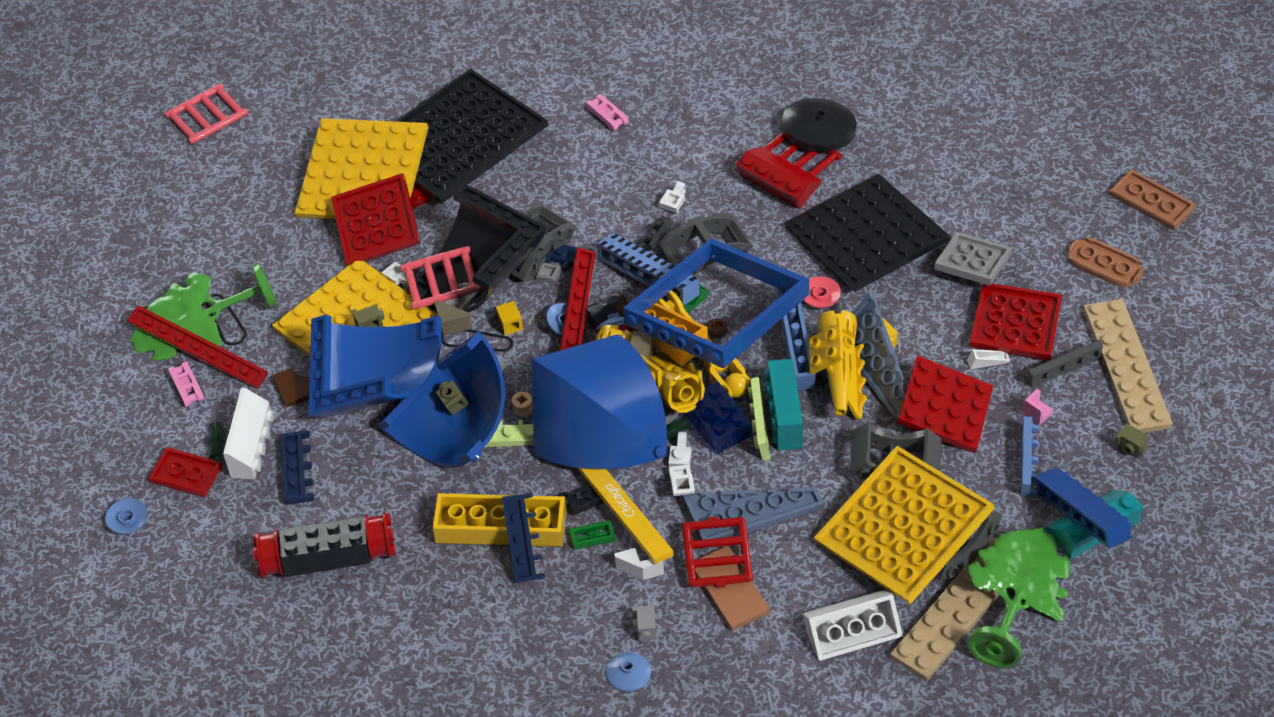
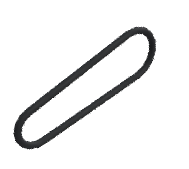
(483, 333)
(221, 335)

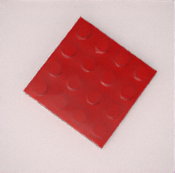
(375, 219)
(1016, 321)
(945, 403)

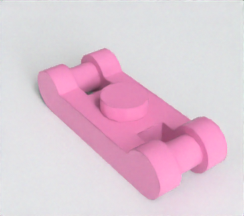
(606, 112)
(185, 383)

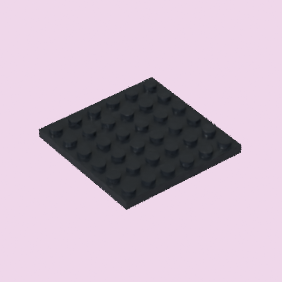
(867, 232)

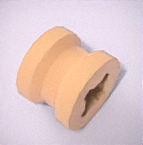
(526, 407)

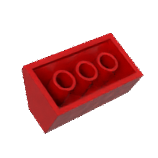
(777, 176)

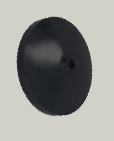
(819, 124)

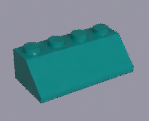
(1076, 540)

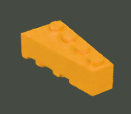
(682, 322)

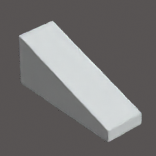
(986, 358)

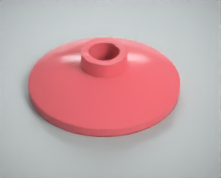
(822, 292)

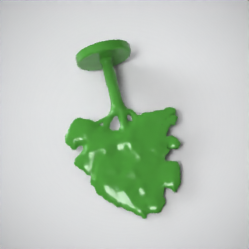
(183, 308)
(1029, 566)

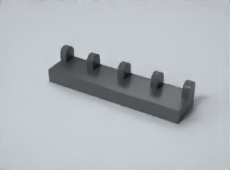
(1064, 364)

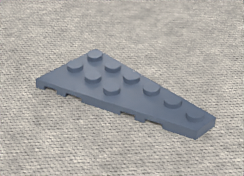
(881, 364)
(757, 508)

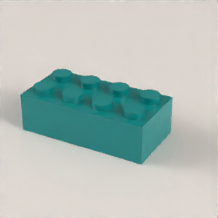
(784, 404)

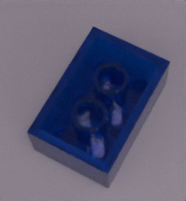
(720, 419)

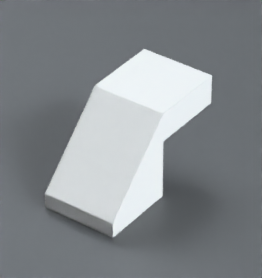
(681, 480)
(629, 562)

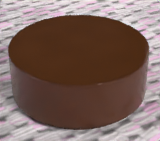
(717, 328)

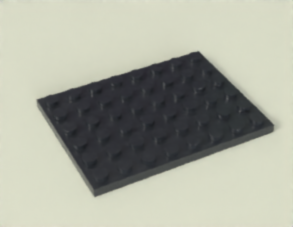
(468, 132)

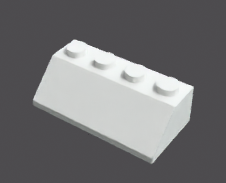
(248, 435)
(853, 624)

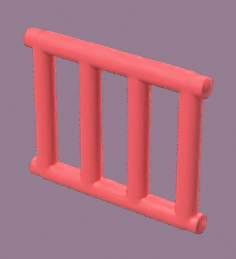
(204, 98)
(455, 291)

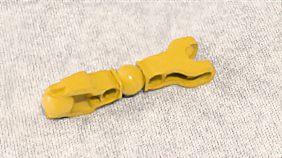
(736, 383)

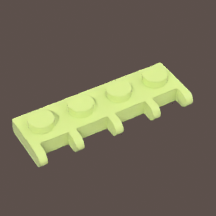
(759, 424)
(512, 435)

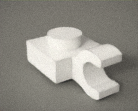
(673, 199)
(395, 274)
(680, 454)

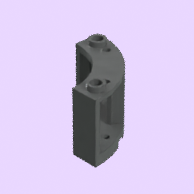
(702, 228)
(559, 233)
(869, 435)
(970, 550)

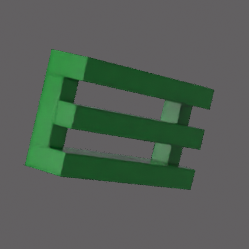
(593, 538)

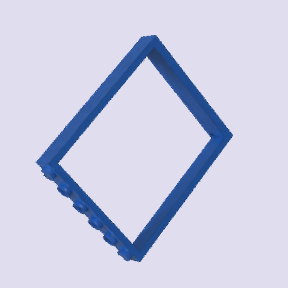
(795, 285)

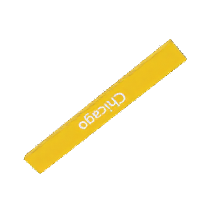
(628, 514)

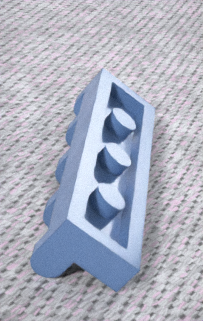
(1027, 458)

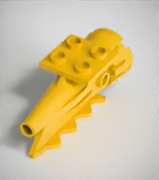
(835, 351)
(676, 384)

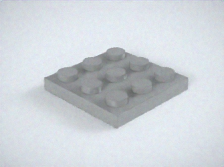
(973, 258)

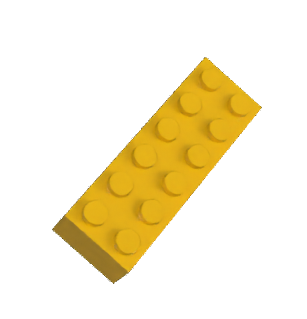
(482, 519)

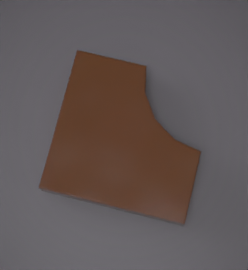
(292, 387)

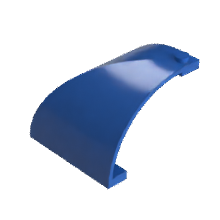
(369, 364)
(597, 407)
(426, 425)

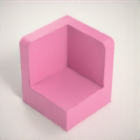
(1036, 409)

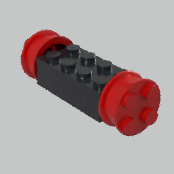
(324, 546)

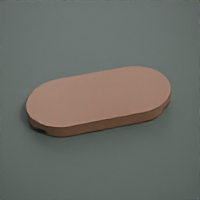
(1105, 262)

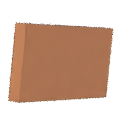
(1152, 199)
(737, 602)

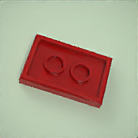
(185, 472)

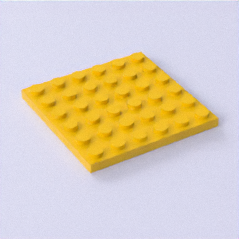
(355, 155)
(351, 289)
(904, 524)

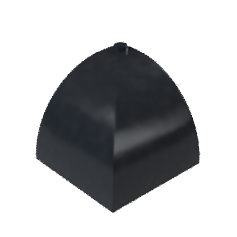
(497, 243)

